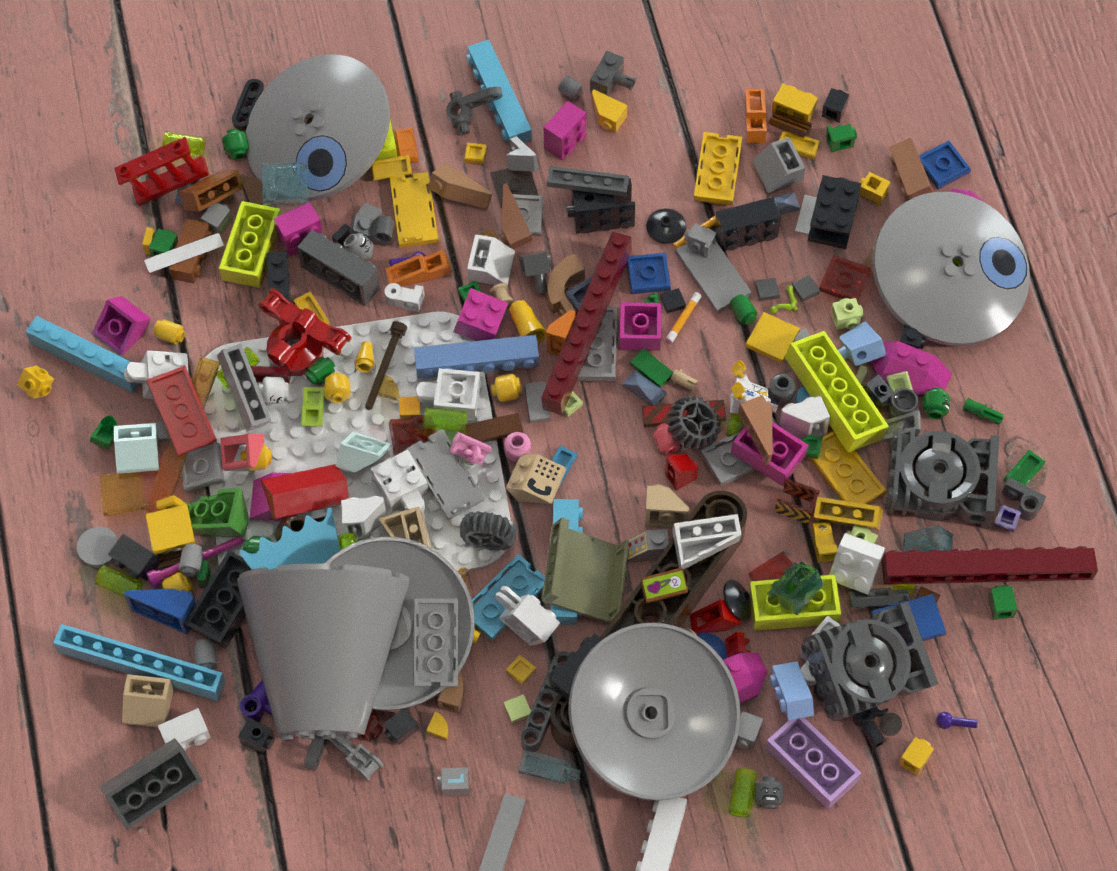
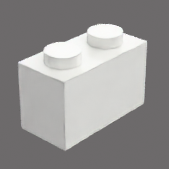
(186, 729)

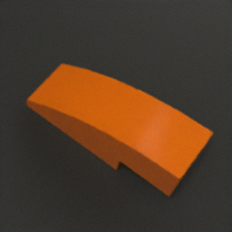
(755, 116)
(419, 269)

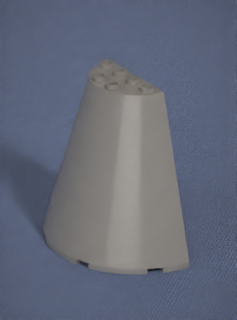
(321, 642)

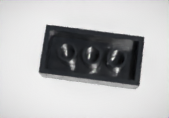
(220, 605)

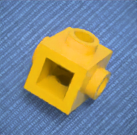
(35, 382)

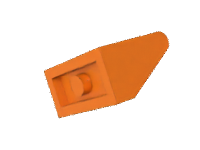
(558, 332)

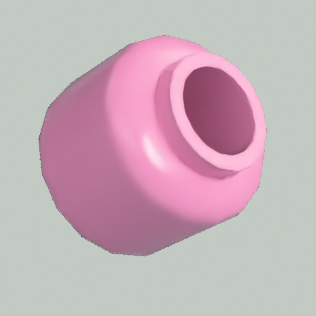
(516, 445)

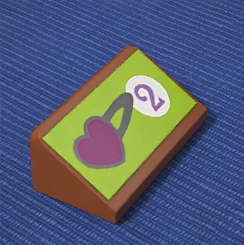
(664, 585)

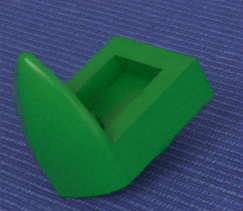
(104, 433)

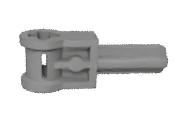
(358, 757)

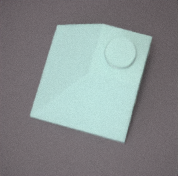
(360, 451)

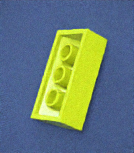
(769, 614)

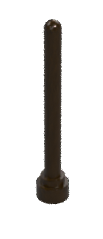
(397, 330)

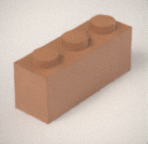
(910, 169)

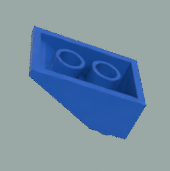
(163, 606)

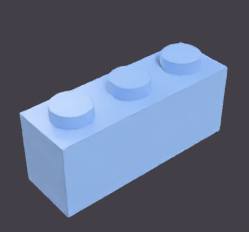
(791, 690)

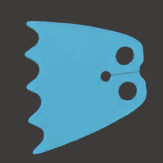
(311, 545)

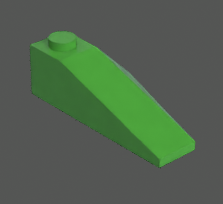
(220, 514)

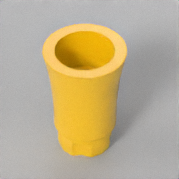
(526, 321)

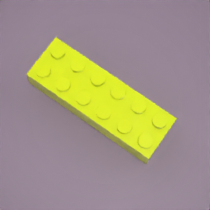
(828, 375)

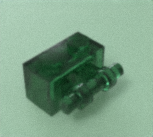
(796, 587)

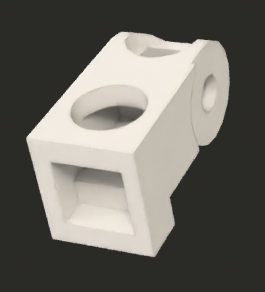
(404, 297)

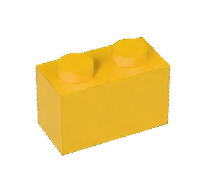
(795, 102)

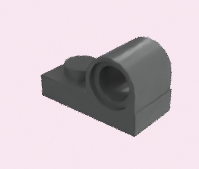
(377, 230)
(1026, 496)

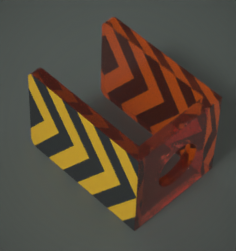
(801, 491)

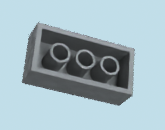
(339, 267)
(150, 783)

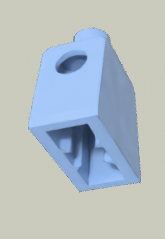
(861, 345)

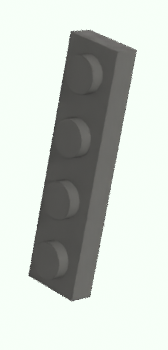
(587, 181)

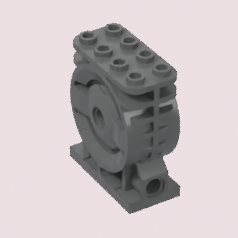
(950, 455)
(893, 652)

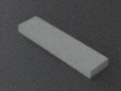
(503, 833)

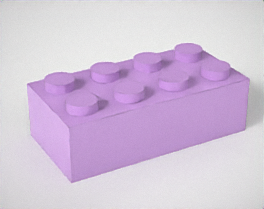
(813, 761)

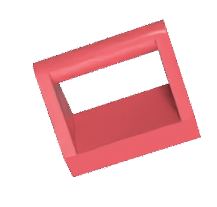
(229, 448)

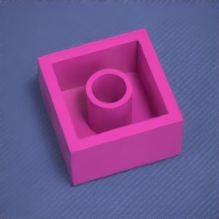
(565, 130)
(295, 226)
(480, 316)
(640, 326)

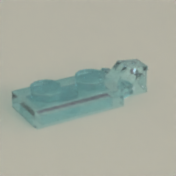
(548, 768)

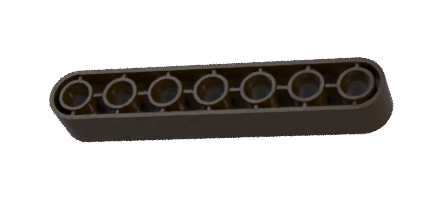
(670, 610)

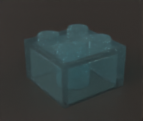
(284, 184)

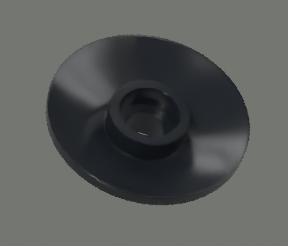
(664, 232)
(737, 600)

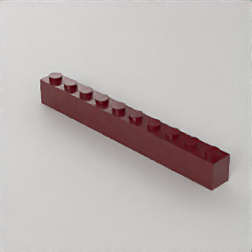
(586, 323)
(989, 565)

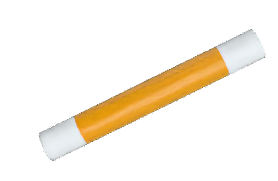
(683, 317)

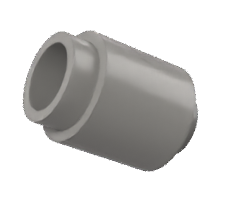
(191, 560)
(205, 654)

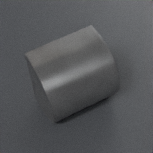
(570, 88)

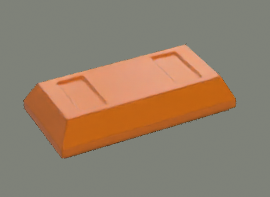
(406, 144)

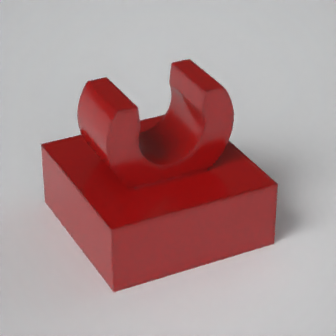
(736, 644)

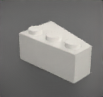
(704, 537)

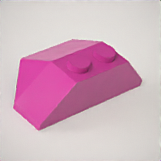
(923, 368)
(748, 674)

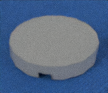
(95, 545)

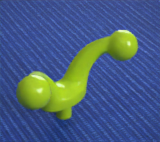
(789, 289)

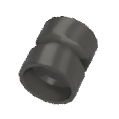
(902, 402)

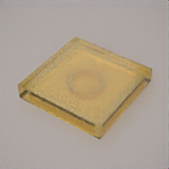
(122, 493)

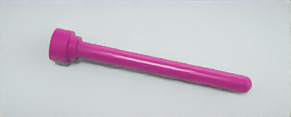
(158, 576)

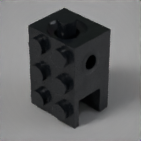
(601, 211)
(834, 212)

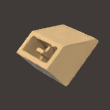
(146, 700)

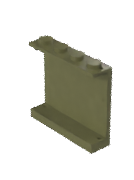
(584, 573)

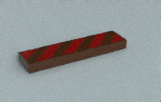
(657, 414)

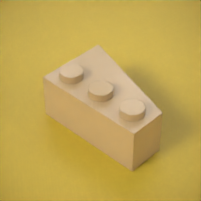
(408, 525)

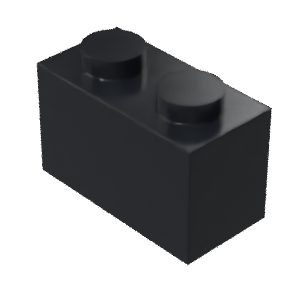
(134, 557)

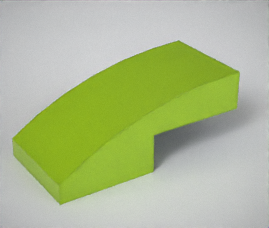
(313, 407)

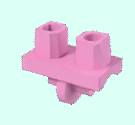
(469, 448)

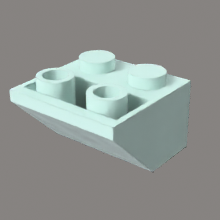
(136, 448)

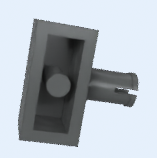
(609, 74)
(536, 265)

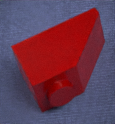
(680, 470)
(713, 618)

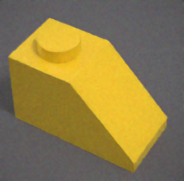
(608, 111)

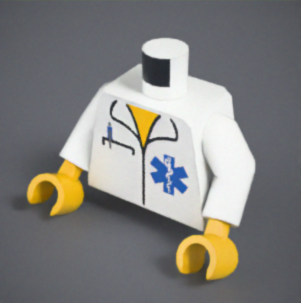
(745, 390)

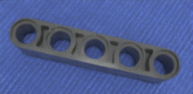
(540, 710)

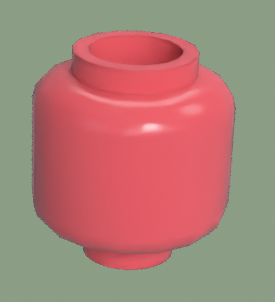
(664, 440)

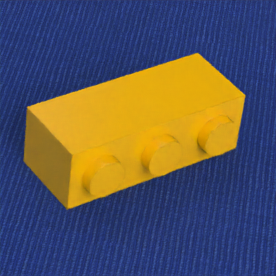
(848, 513)

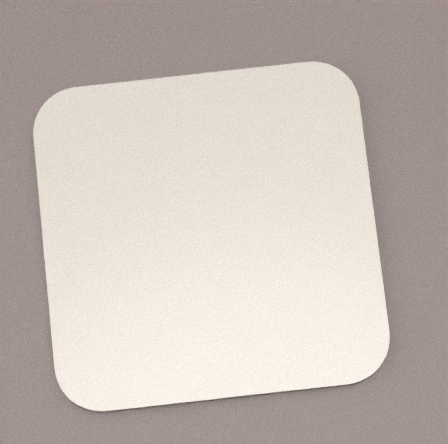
(307, 448)

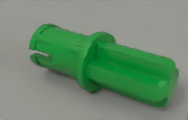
(983, 411)

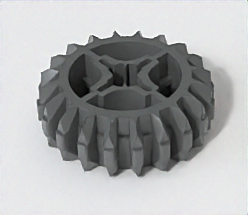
(698, 417)
(488, 531)

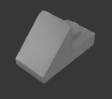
(521, 156)
(906, 422)

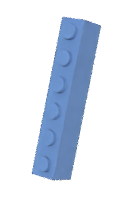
(477, 356)

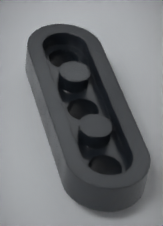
(246, 99)

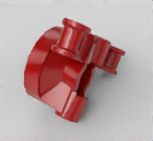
(301, 325)

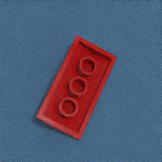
(305, 491)

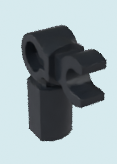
(869, 728)

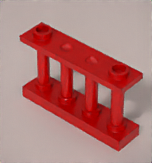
(166, 182)

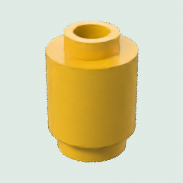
(169, 331)

